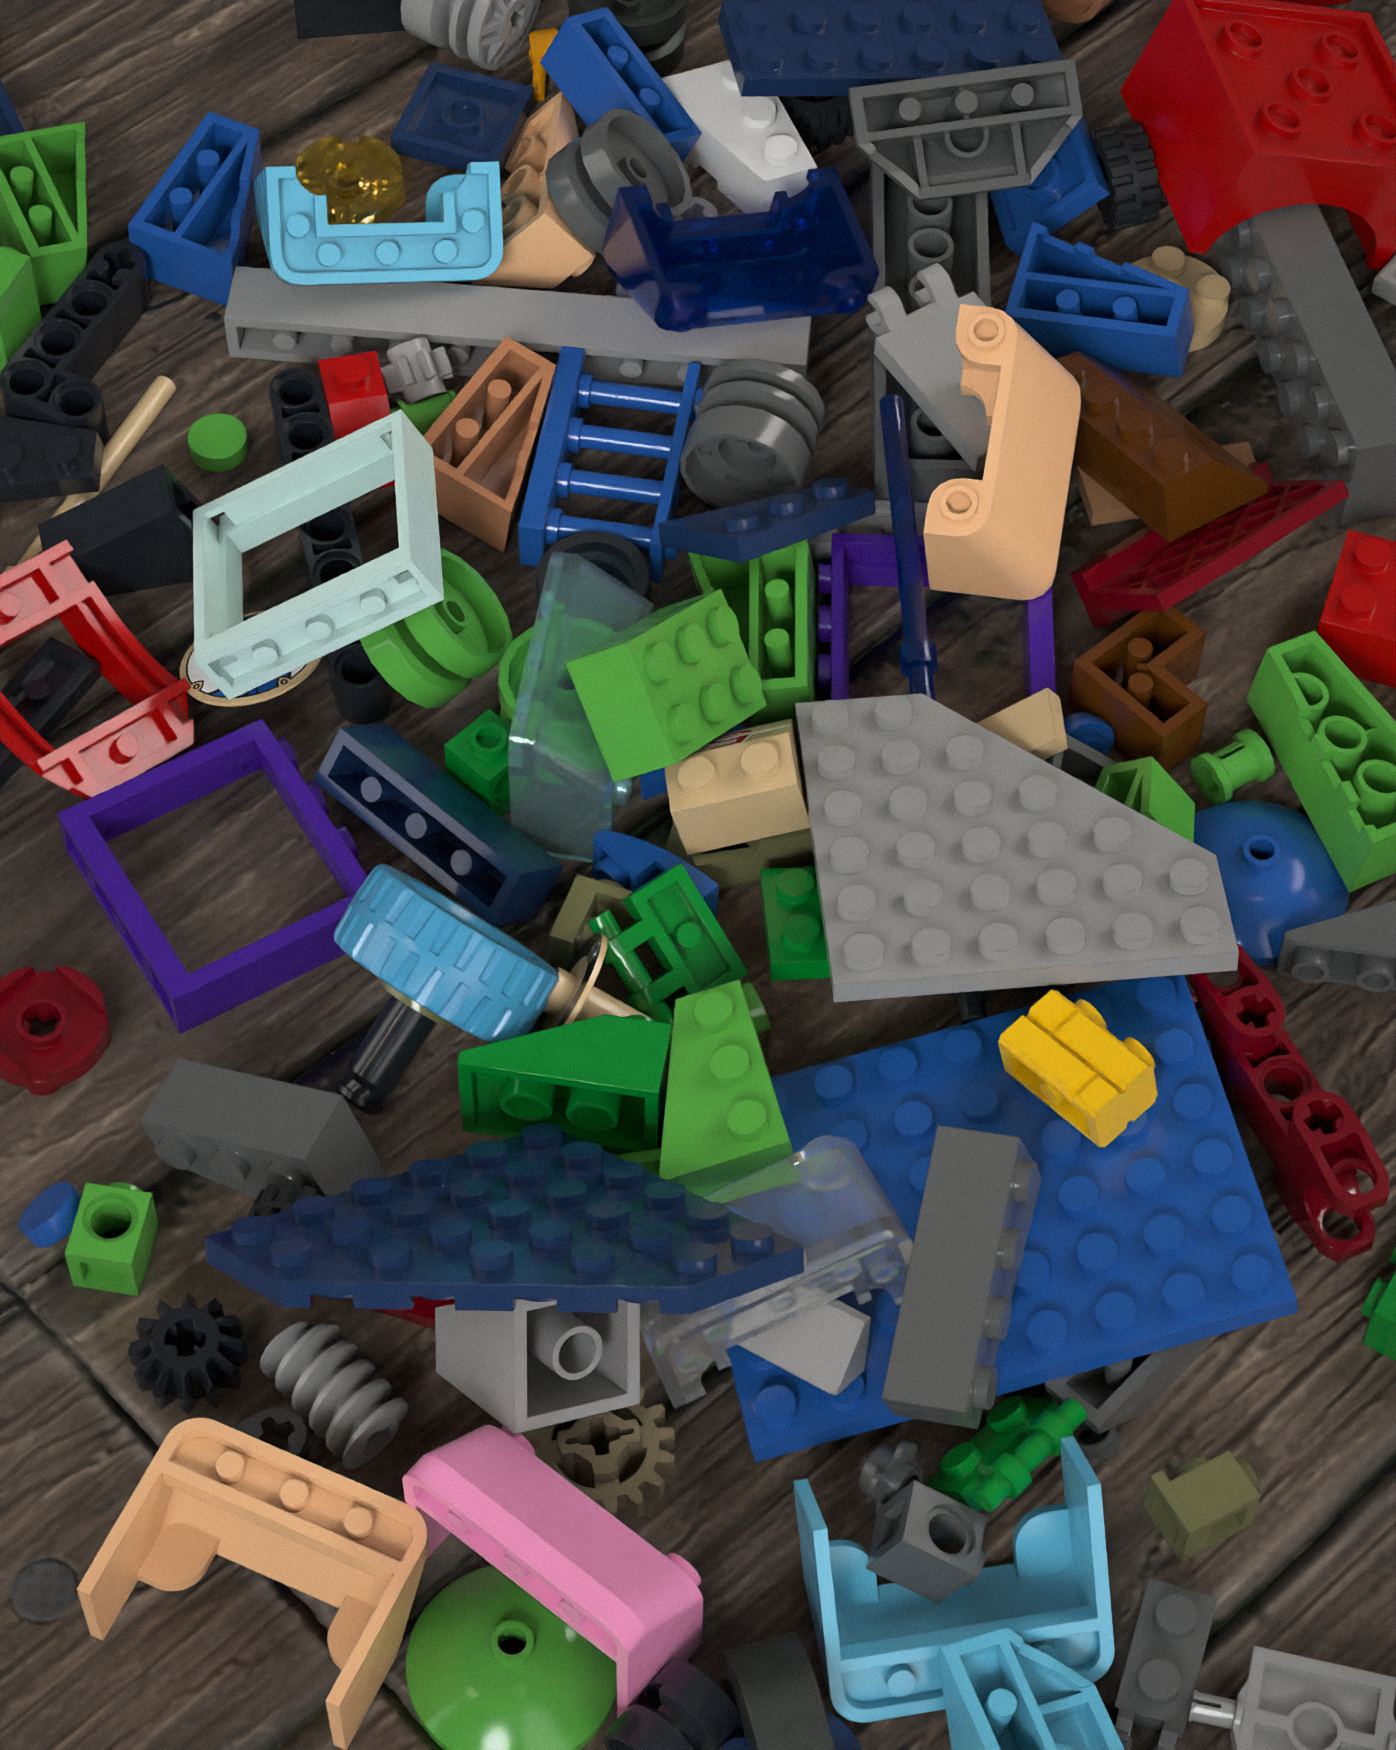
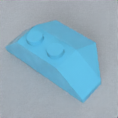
(1019, 1698)

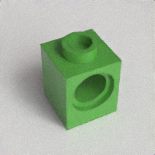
(116, 1262)

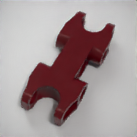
(1310, 1138)

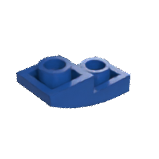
(636, 862)

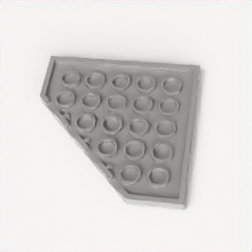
(987, 867)

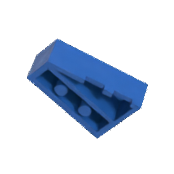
(202, 210)

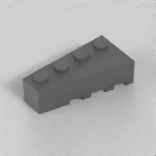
(961, 1277)

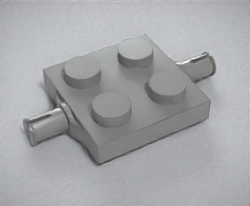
(1303, 1706)

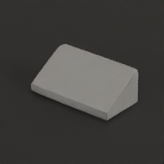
(818, 1346)

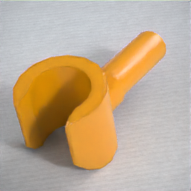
(539, 43)

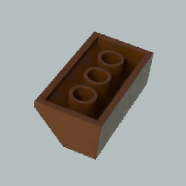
(1153, 454)

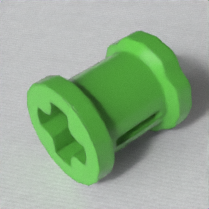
(1232, 766)

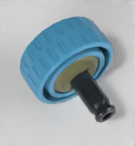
(440, 970)

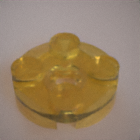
(369, 161)

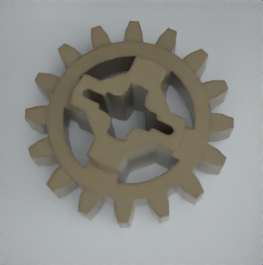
(628, 1439)

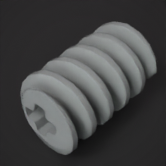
(333, 1390)

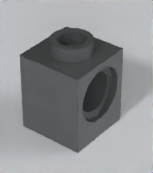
(927, 1542)

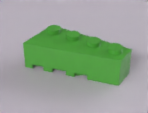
(1335, 752)

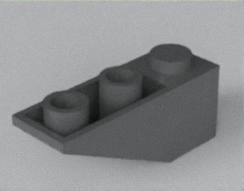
(1344, 950)

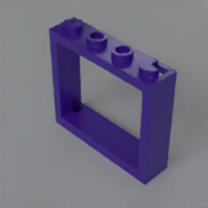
(872, 562)
(258, 966)

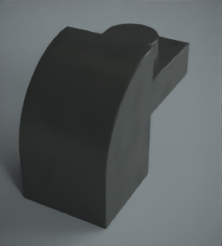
(777, 1695)

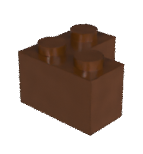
(1141, 689)

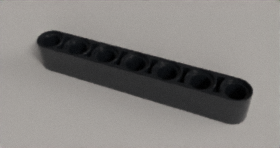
(328, 541)

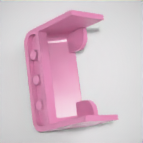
(561, 1551)

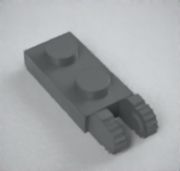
(1163, 1662)

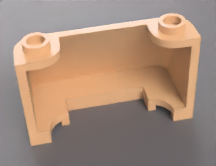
(1006, 529)

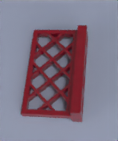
(1157, 574)

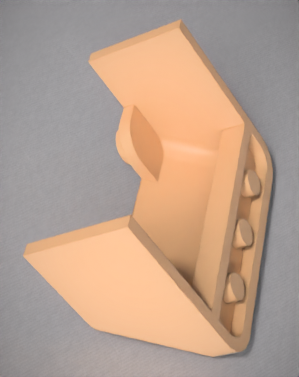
(283, 1519)

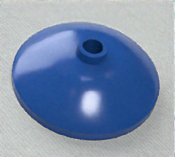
(1276, 894)

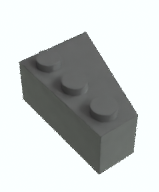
(257, 1131)

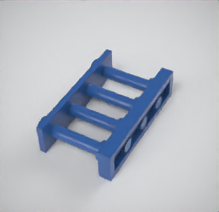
(565, 433)

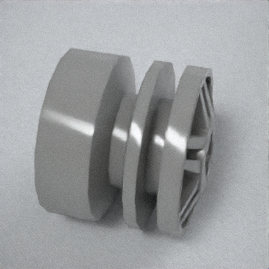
(474, 29)

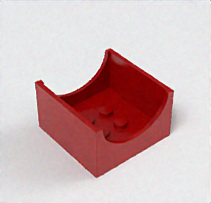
(1269, 113)

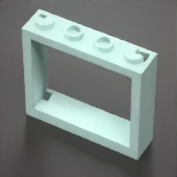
(338, 612)

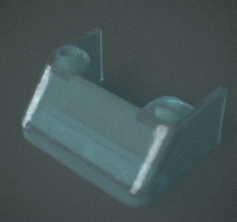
(554, 762)

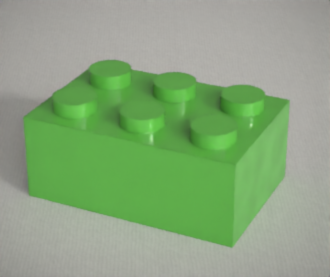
(667, 685)

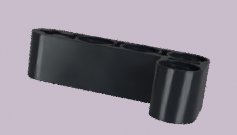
(55, 365)

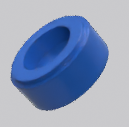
(50, 1215)

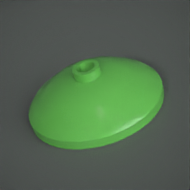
(484, 1699)

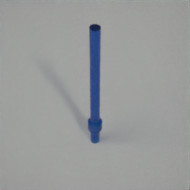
(918, 653)

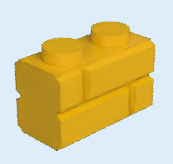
(1079, 1066)

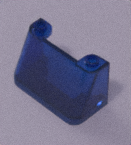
(746, 267)

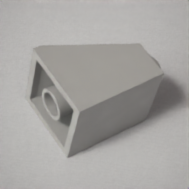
(541, 1363)

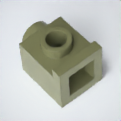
(1203, 1502)

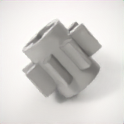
(416, 371)

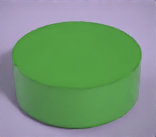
(218, 442)

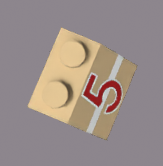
(739, 788)

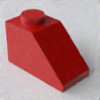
(354, 393)

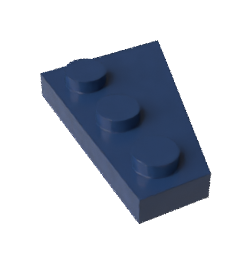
(769, 523)

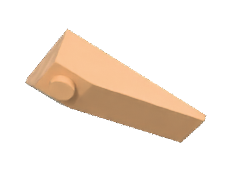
(536, 240)

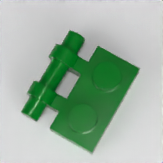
(681, 934)
(1006, 1451)

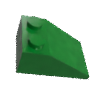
(590, 1077)

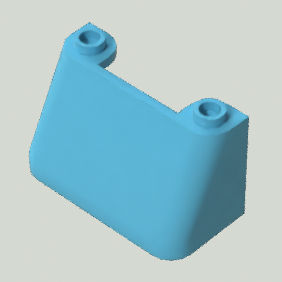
(453, 244)

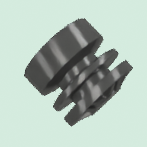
(751, 433)

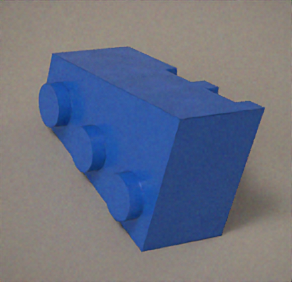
(1099, 308)

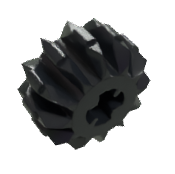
(185, 1329)

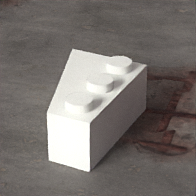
(743, 140)

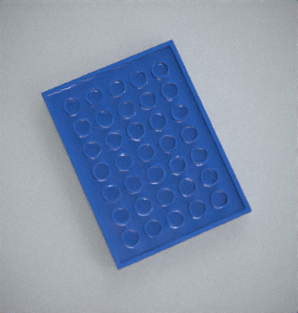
(1125, 1241)

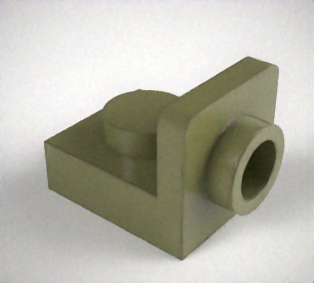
(584, 901)

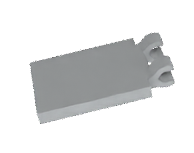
(926, 362)

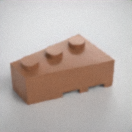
(489, 441)

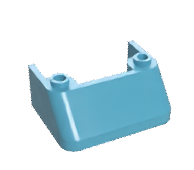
(885, 1640)

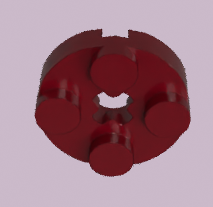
(79, 1034)

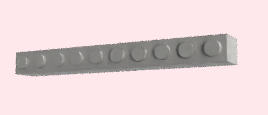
(619, 339)

